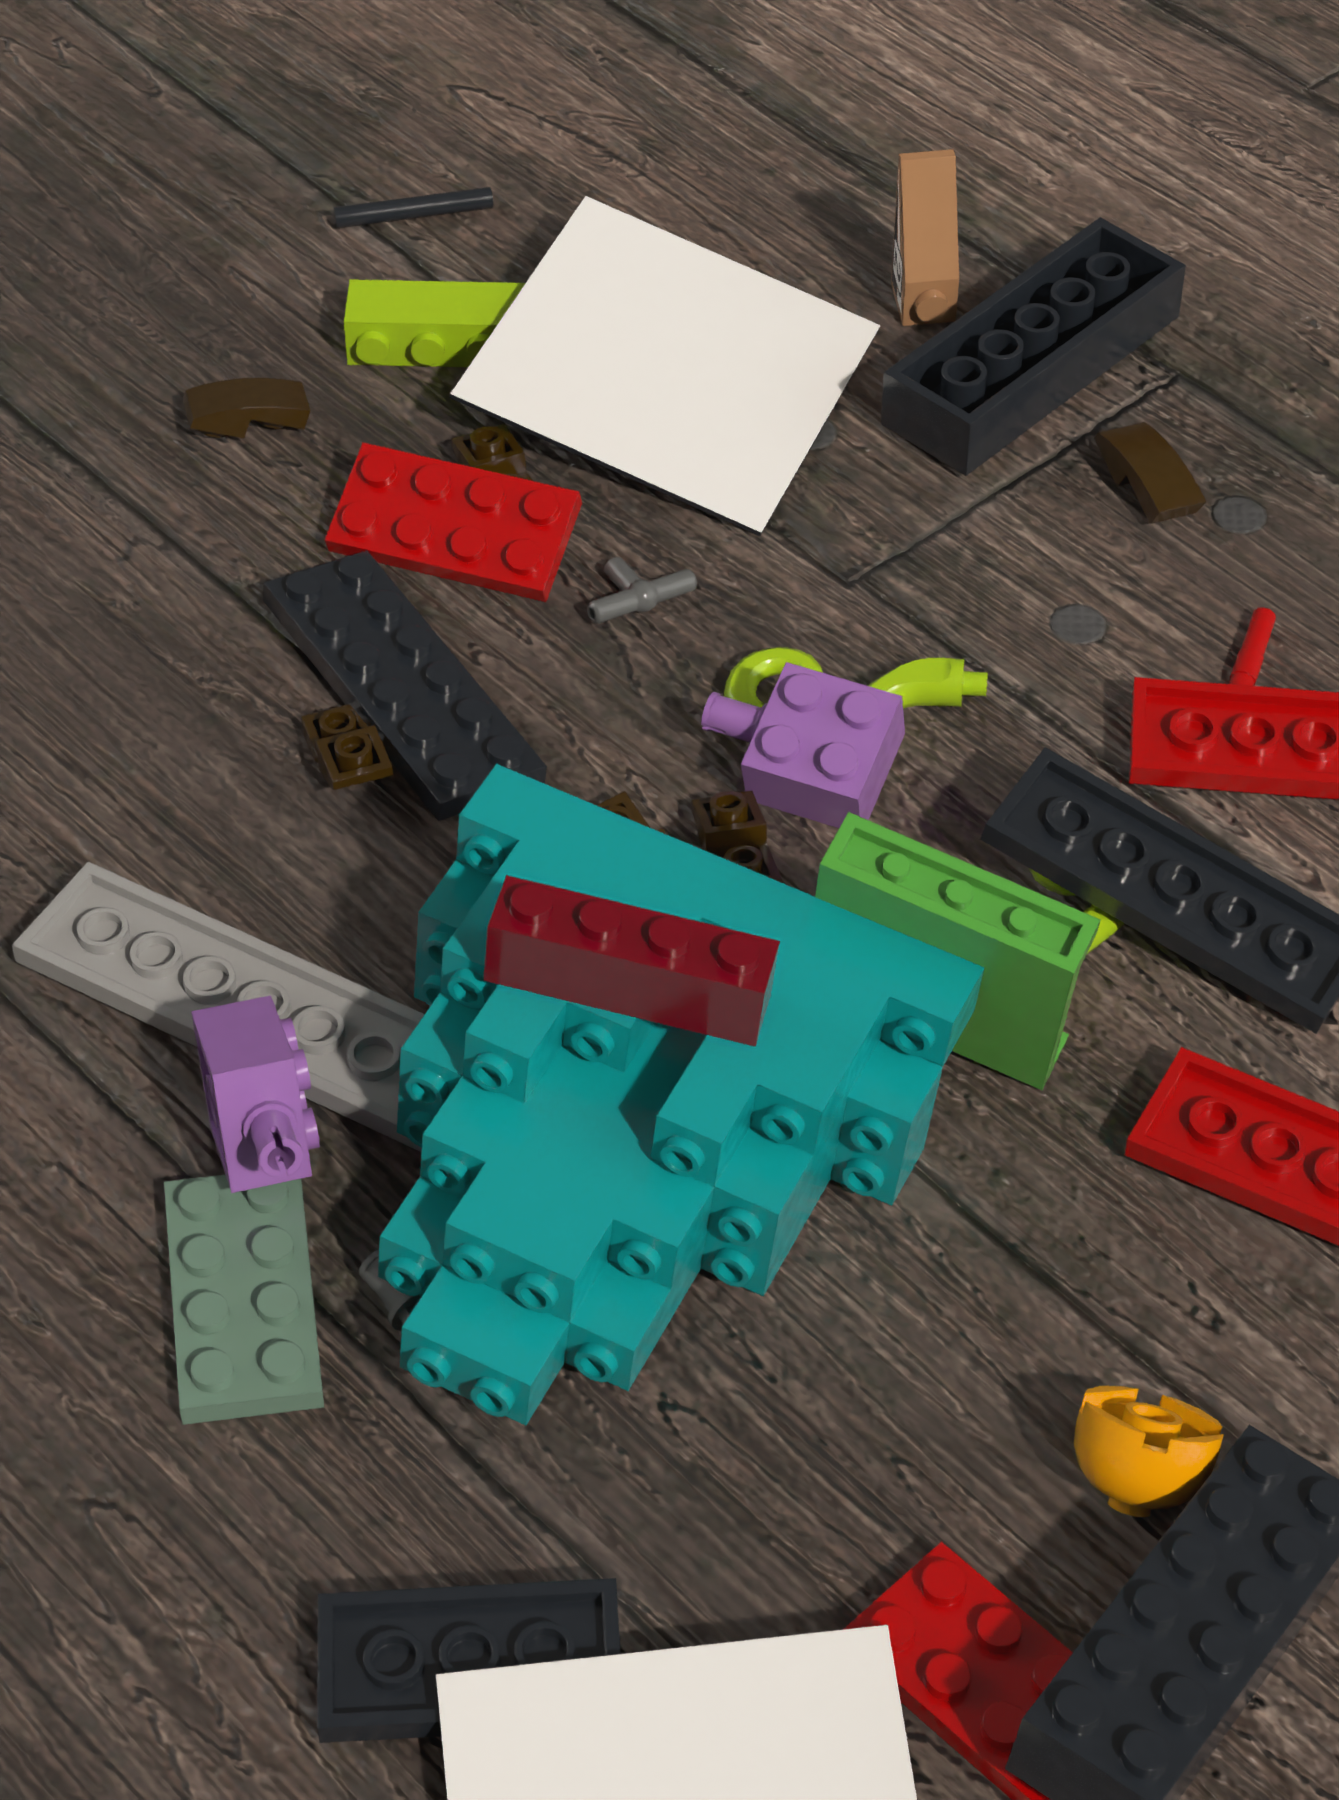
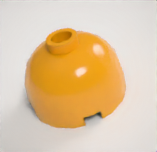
(1144, 1451)

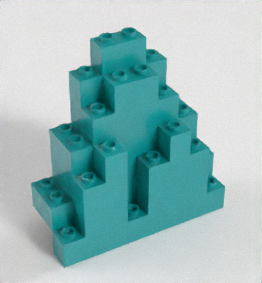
(611, 1157)

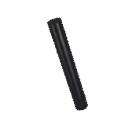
(413, 207)

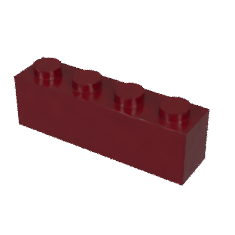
(630, 960)

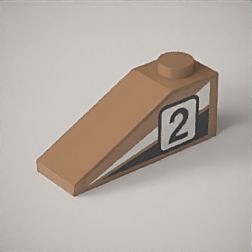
(926, 238)

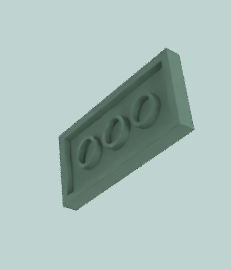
(241, 1300)

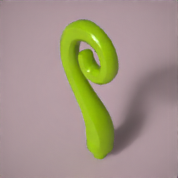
(918, 682)

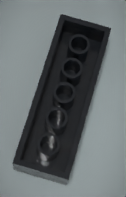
(1031, 345)
(1188, 1633)

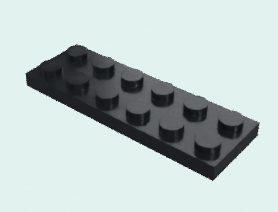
(401, 679)
(1172, 886)

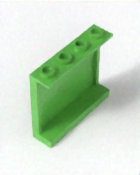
(1018, 935)

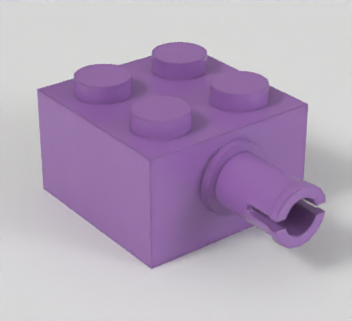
(815, 744)
(255, 1093)

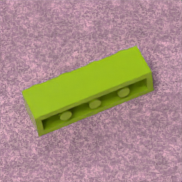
(422, 320)

